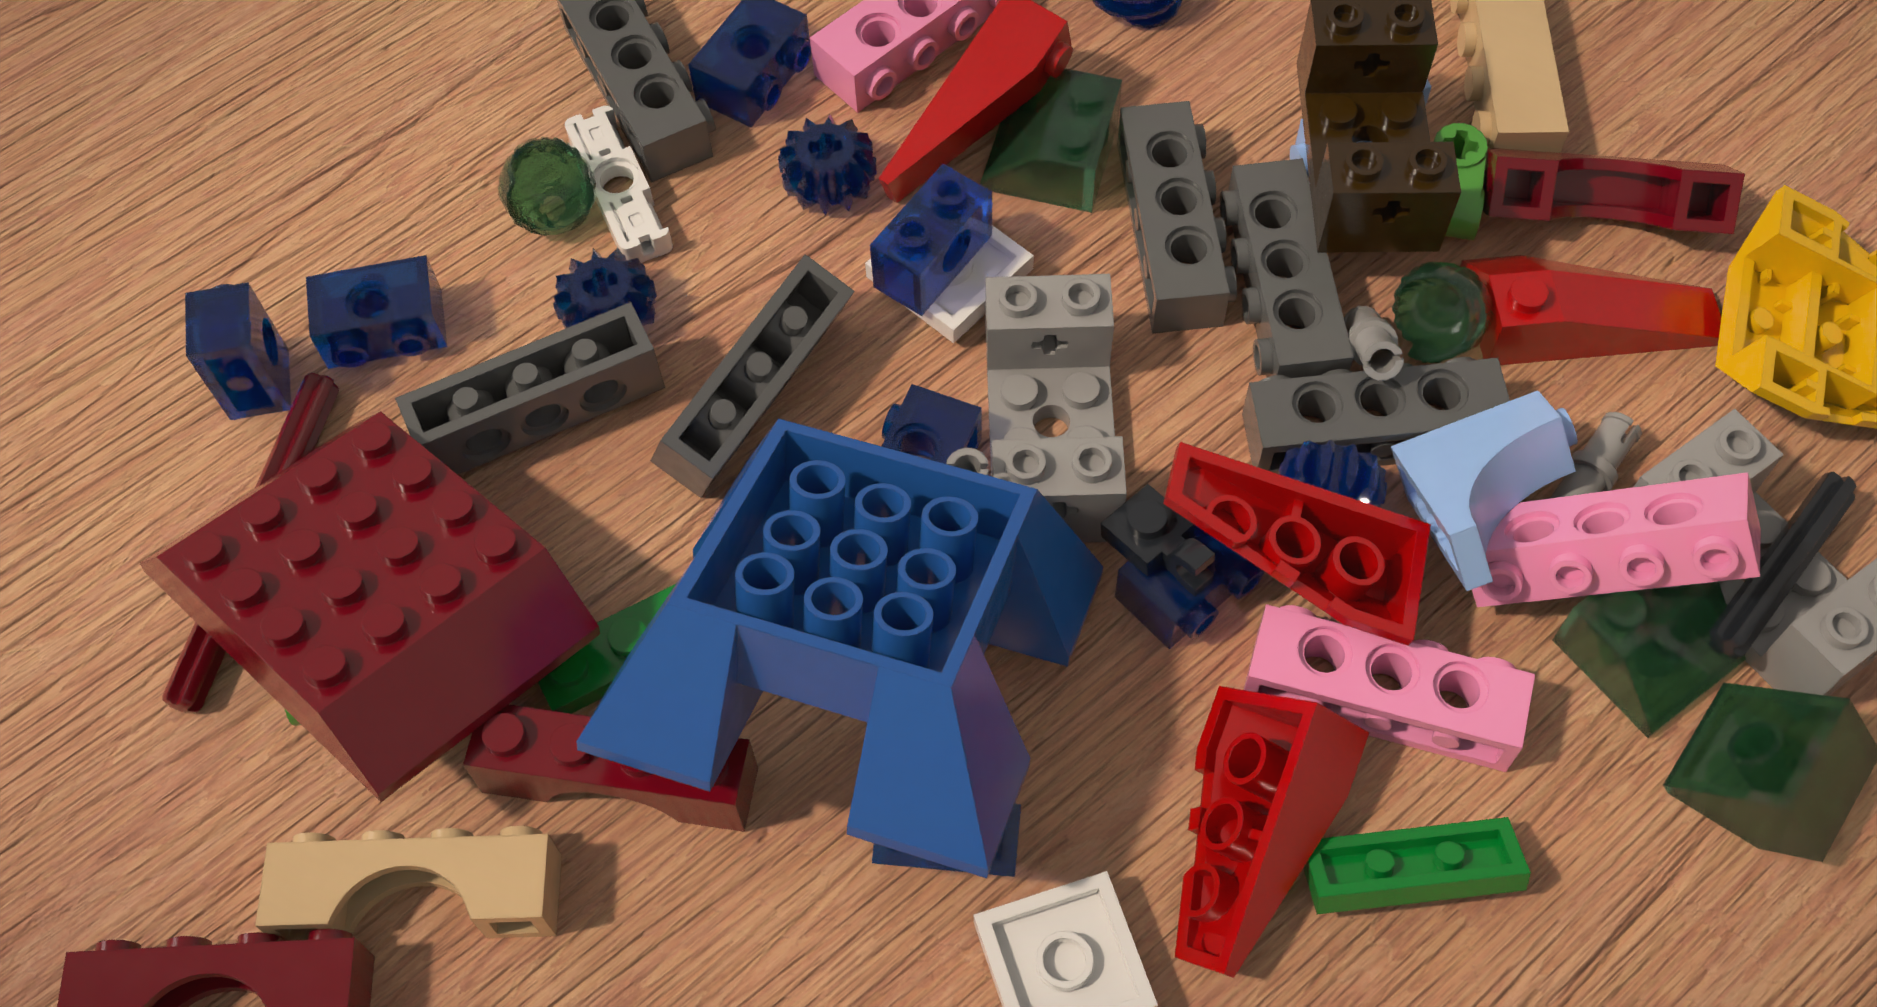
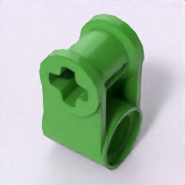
(1471, 158)

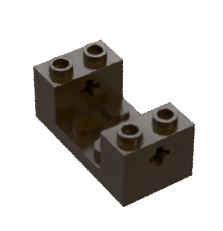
(1365, 81)

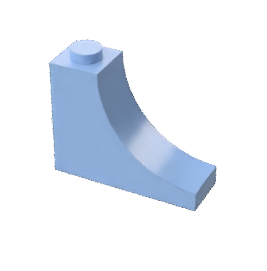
(1479, 470)

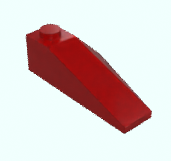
(992, 79)
(1585, 312)
(1267, 798)

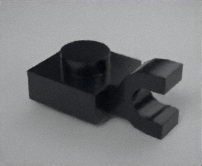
(1157, 536)

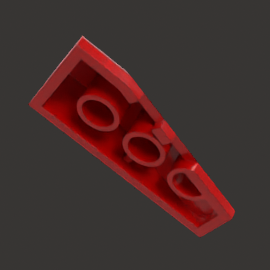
(1324, 546)

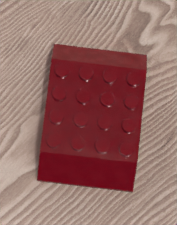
(377, 600)

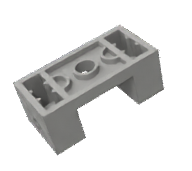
(1052, 360)
(1825, 622)

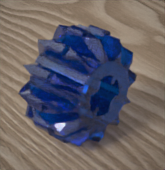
(827, 164)
(603, 286)
(1337, 470)

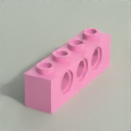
(887, 41)
(1624, 541)
(1414, 716)

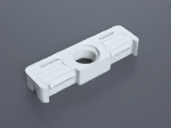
(626, 213)

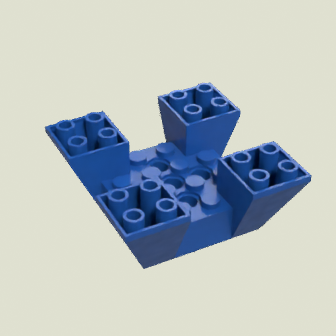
(869, 596)

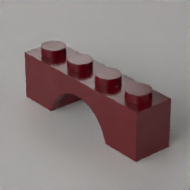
(1610, 187)
(536, 757)
(314, 972)

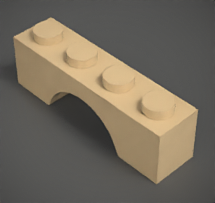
(331, 884)

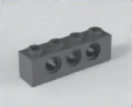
(641, 83)
(1174, 217)
(1274, 238)
(751, 376)
(534, 390)
(1341, 397)

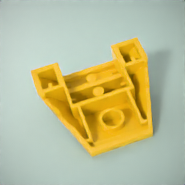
(1803, 314)

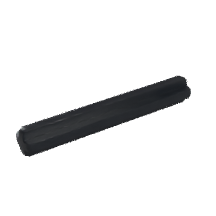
(1782, 565)

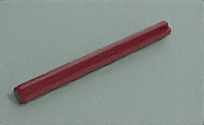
(296, 439)

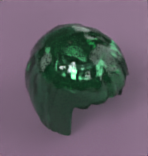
(547, 186)
(1442, 311)

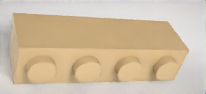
(1511, 74)

